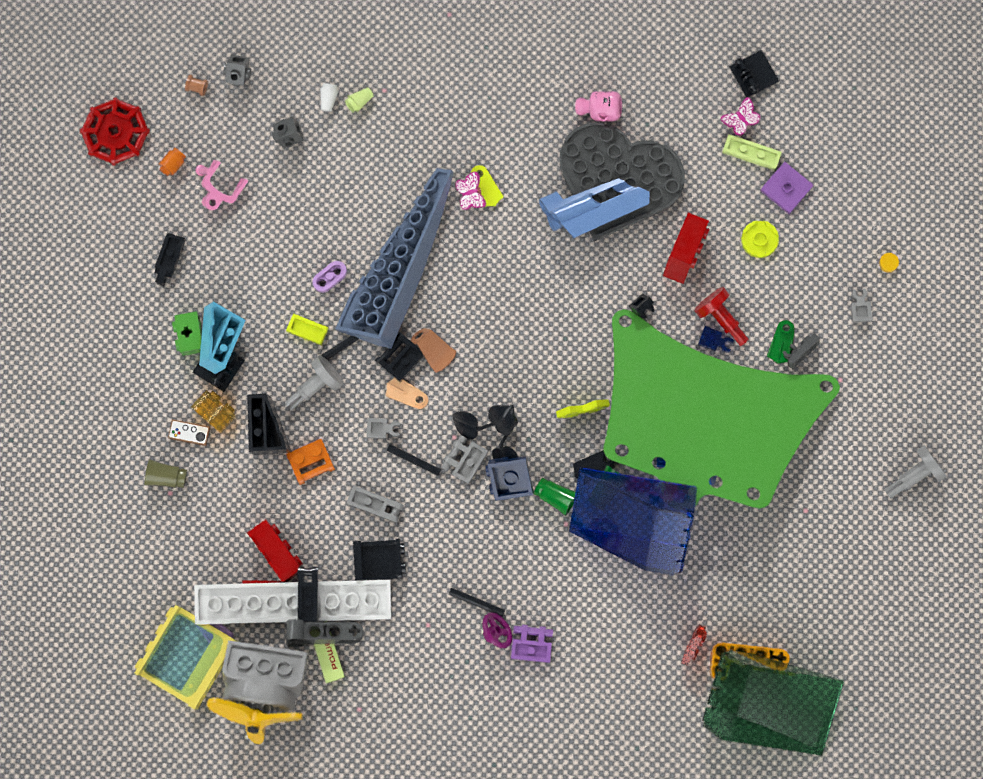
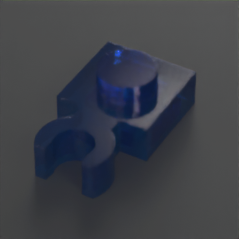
(712, 338)

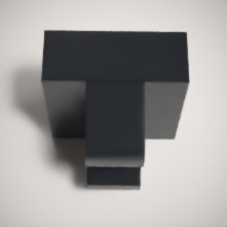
(641, 304)

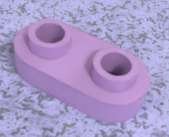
(329, 277)

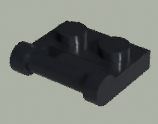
(404, 362)

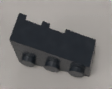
(265, 427)

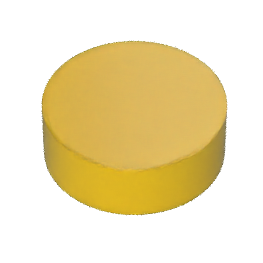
(888, 262)

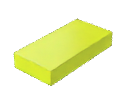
(307, 329)

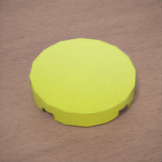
(760, 239)

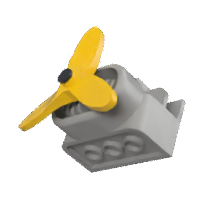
(260, 686)

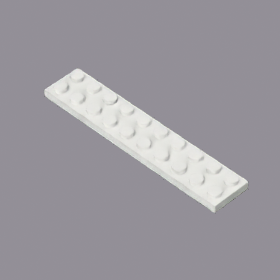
(280, 601)

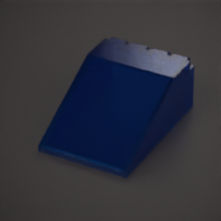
(635, 518)

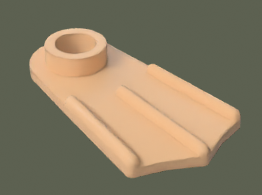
(406, 393)

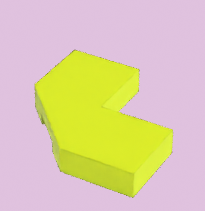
(591, 407)

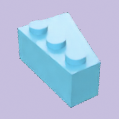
(219, 336)

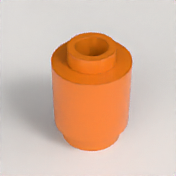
(172, 162)

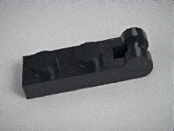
(308, 594)

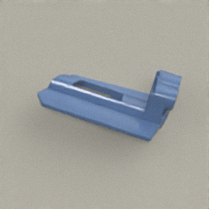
(582, 213)

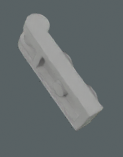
(374, 504)

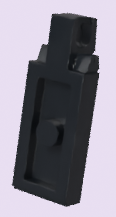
(168, 257)

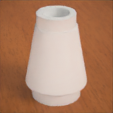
(328, 96)

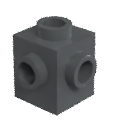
(237, 70)
(287, 132)

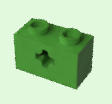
(184, 323)

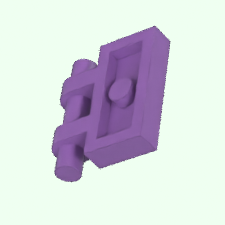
(531, 650)

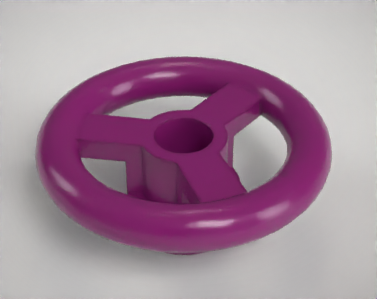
(494, 631)

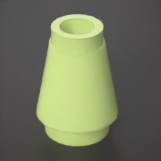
(359, 99)

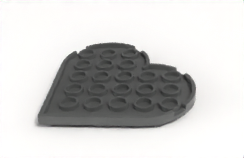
(603, 153)

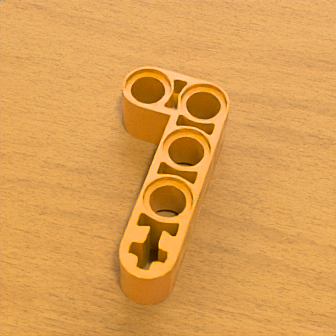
(714, 660)

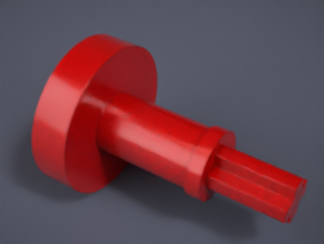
(714, 304)

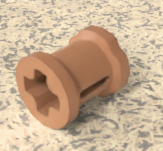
(196, 85)

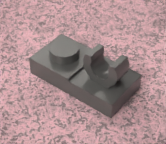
(807, 346)

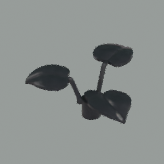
(500, 416)

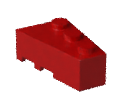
(686, 247)
(275, 550)

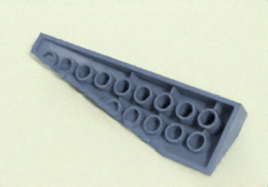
(394, 277)

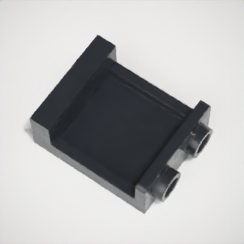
(379, 560)

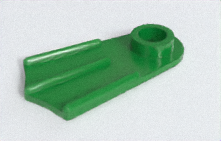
(781, 342)

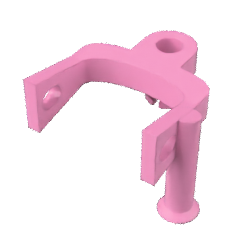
(213, 194)

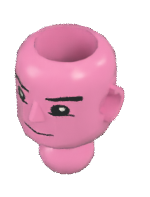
(601, 106)

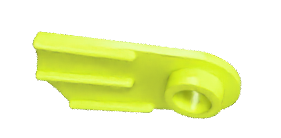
(488, 187)

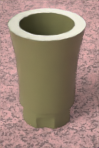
(164, 475)

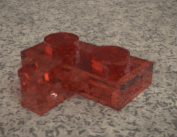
(697, 639)

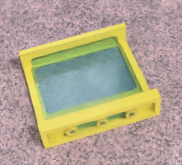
(184, 657)

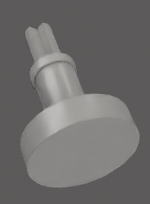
(324, 375)
(917, 473)

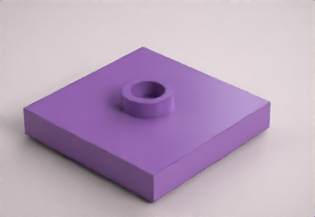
(786, 188)

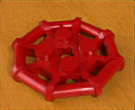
(117, 141)

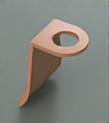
(434, 349)

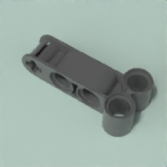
(298, 633)

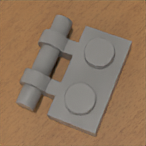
(469, 463)

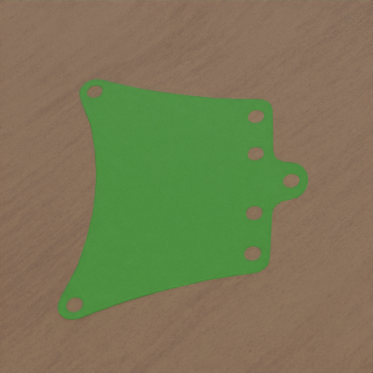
(706, 414)

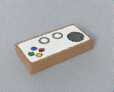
(189, 432)

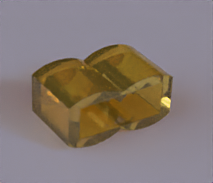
(213, 411)

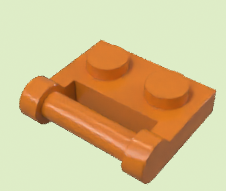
(307, 456)

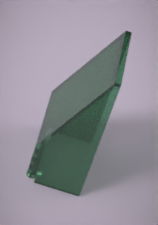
(771, 703)

